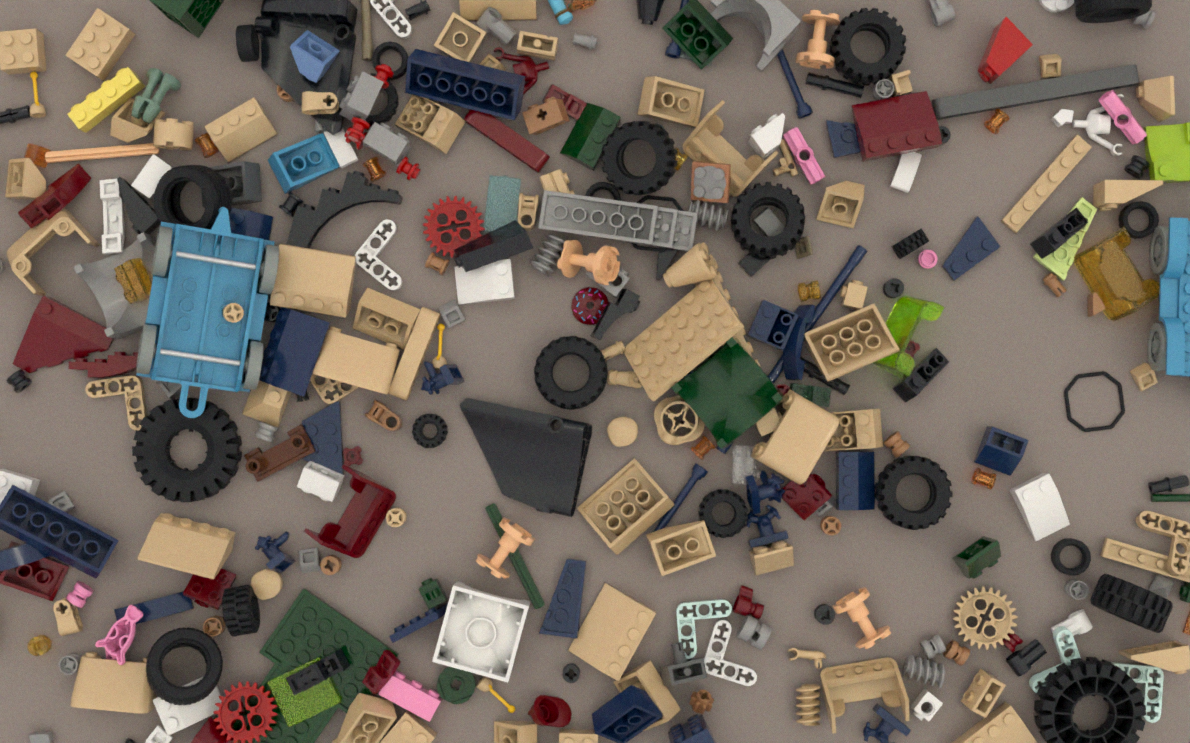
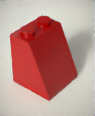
(1002, 50)

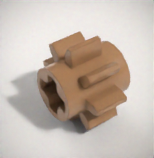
(701, 701)

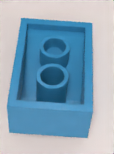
(303, 162)

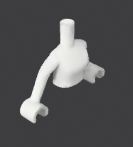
(1098, 124)

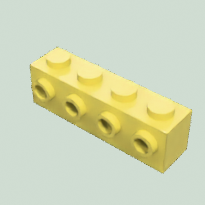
(106, 99)

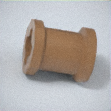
(437, 263)

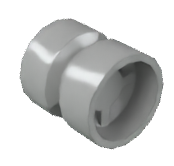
(747, 631)

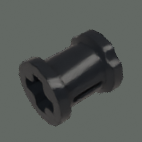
(291, 204)
(566, 677)

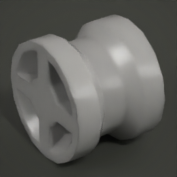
(1145, 19)
(266, 431)

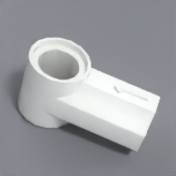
(1076, 623)

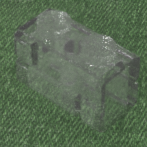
(743, 464)

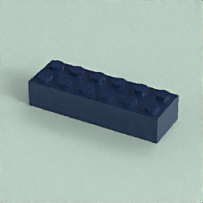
(464, 84)
(55, 532)

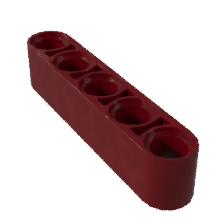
(507, 139)

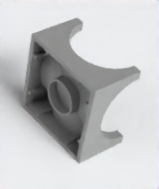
(771, 18)
(120, 315)

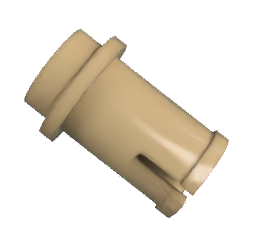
(613, 350)

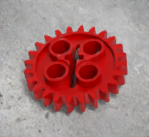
(450, 209)
(263, 708)

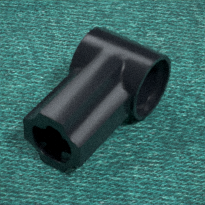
(1022, 660)

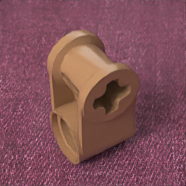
(381, 414)

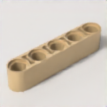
(414, 353)

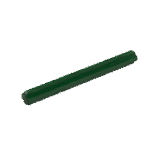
(517, 561)

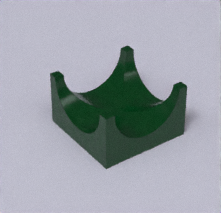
(729, 393)

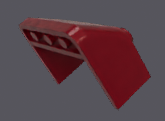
(360, 518)

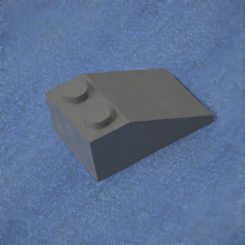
(242, 181)

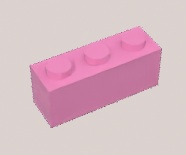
(411, 696)

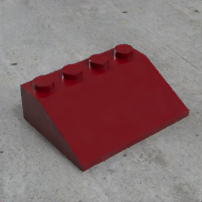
(896, 126)

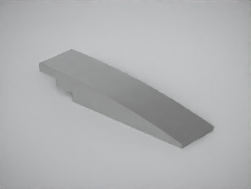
(618, 220)

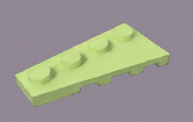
(1063, 257)

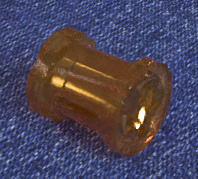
(996, 121)
(206, 145)
(374, 169)
(703, 447)
(983, 478)

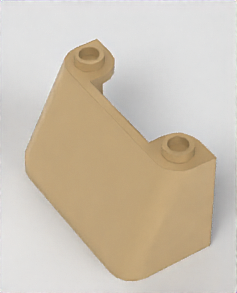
(357, 361)
(797, 438)
(111, 686)

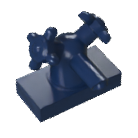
(448, 376)
(764, 491)
(765, 528)
(278, 560)
(885, 727)

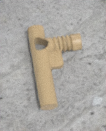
(785, 161)

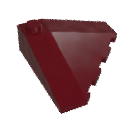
(58, 335)

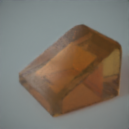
(36, 154)

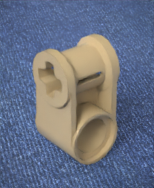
(316, 103)
(528, 208)
(67, 619)

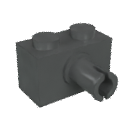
(682, 669)

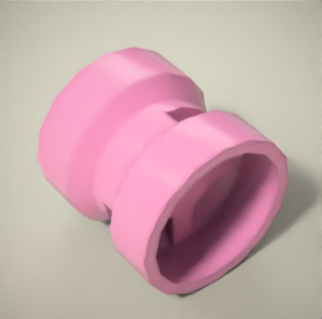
(79, 594)

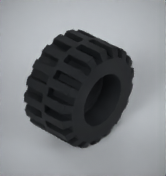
(738, 520)
(241, 610)

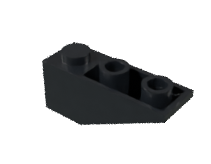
(1059, 233)
(921, 375)

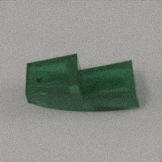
(815, 394)

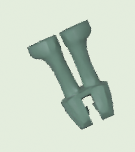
(151, 108)

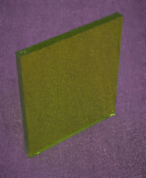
(305, 704)

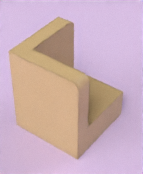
(901, 83)

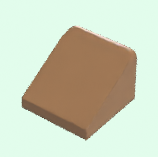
(1094, 304)

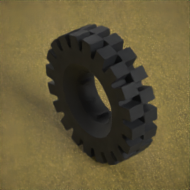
(154, 447)
(1087, 679)

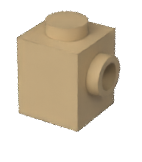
(853, 295)

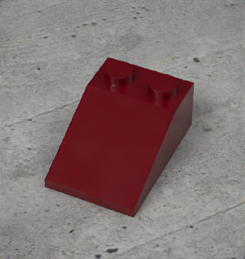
(36, 578)

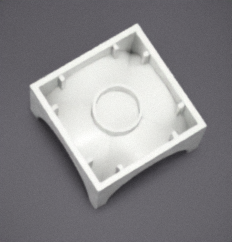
(481, 632)

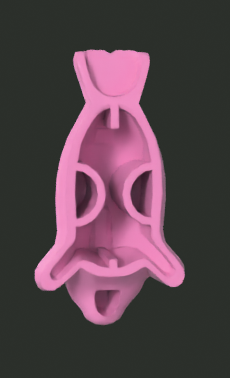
(121, 635)

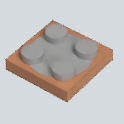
(710, 181)

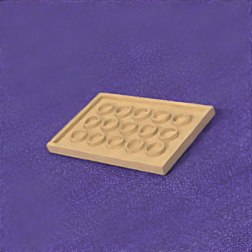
(682, 338)

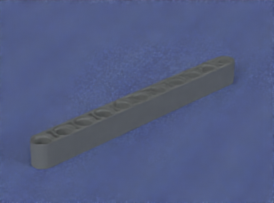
(1035, 92)

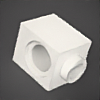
(926, 696)

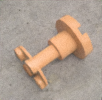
(817, 47)
(601, 264)
(509, 542)
(857, 611)

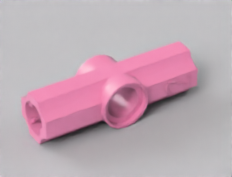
(1129, 126)
(809, 167)

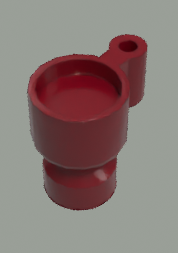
(744, 605)

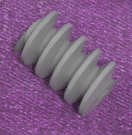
(709, 215)
(548, 254)
(924, 669)

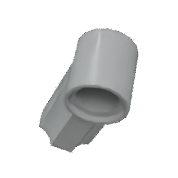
(941, 11)
(492, 22)

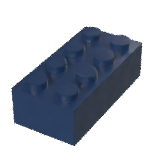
(693, 731)

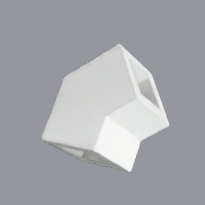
(1062, 117)

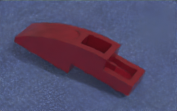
(56, 197)
(112, 366)

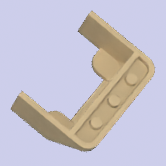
(708, 145)
(19, 253)
(863, 682)

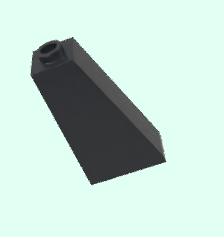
(493, 246)

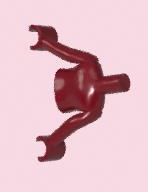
(525, 68)

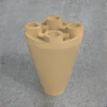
(692, 267)

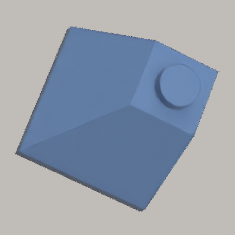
(313, 55)

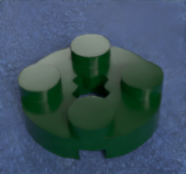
(450, 693)

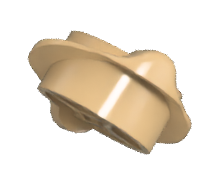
(670, 437)

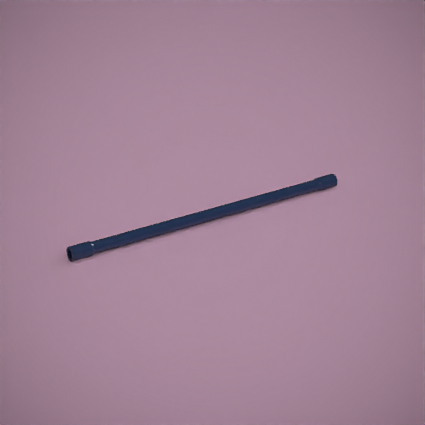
(853, 261)

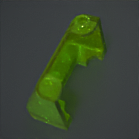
(902, 325)

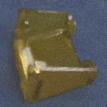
(1114, 276)

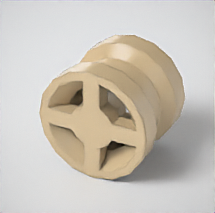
(235, 311)
(392, 517)

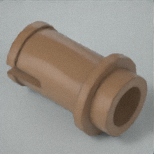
(1053, 283)

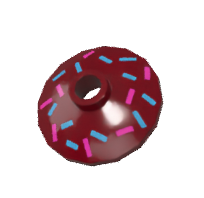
(580, 301)

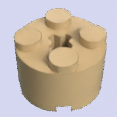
(173, 135)

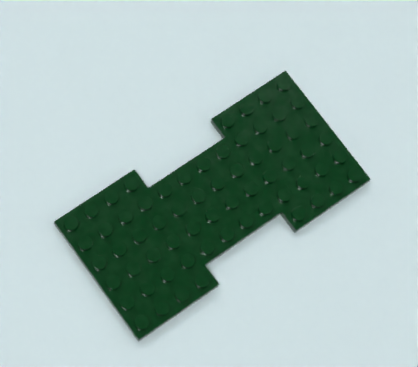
(310, 632)

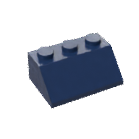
(250, 223)
(855, 481)
(625, 715)

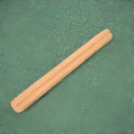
(101, 153)

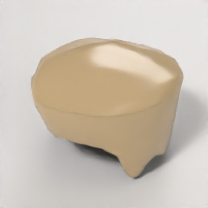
(622, 431)
(266, 584)

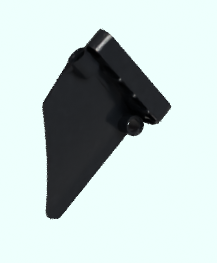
(284, 23)
(529, 455)

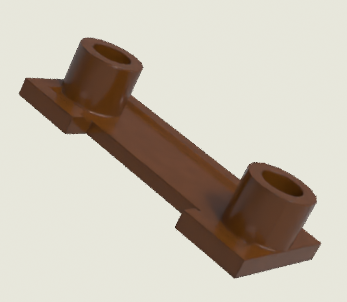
(279, 455)

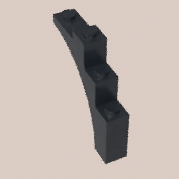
(355, 192)

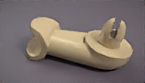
(623, 378)
(817, 656)

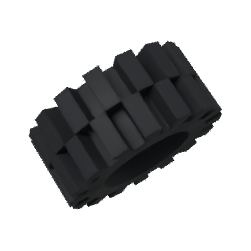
(910, 243)
(418, 430)

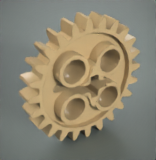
(1001, 626)

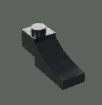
(626, 302)
(318, 671)

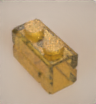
(134, 280)

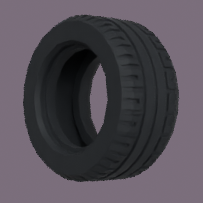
(1110, 10)
(169, 190)
(187, 638)

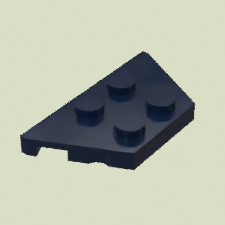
(326, 436)

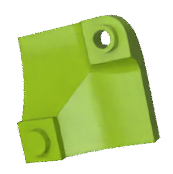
(1168, 152)

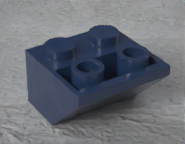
(772, 325)
(1000, 450)

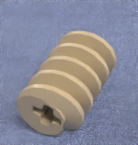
(808, 704)

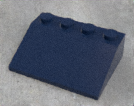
(292, 350)

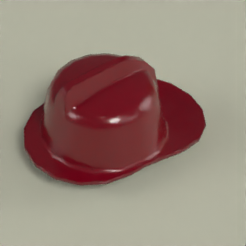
(550, 711)

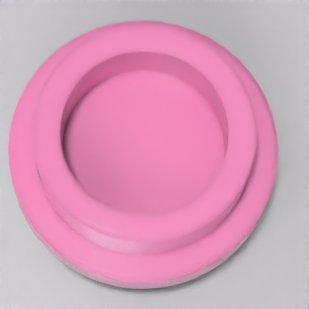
(927, 259)

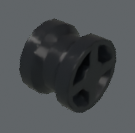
(1137, 166)
(890, 290)
(270, 309)
(19, 381)
(821, 612)

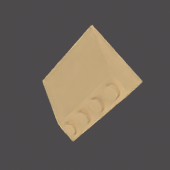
(314, 280)
(850, 342)
(625, 506)
(187, 545)
(612, 631)
(999, 726)

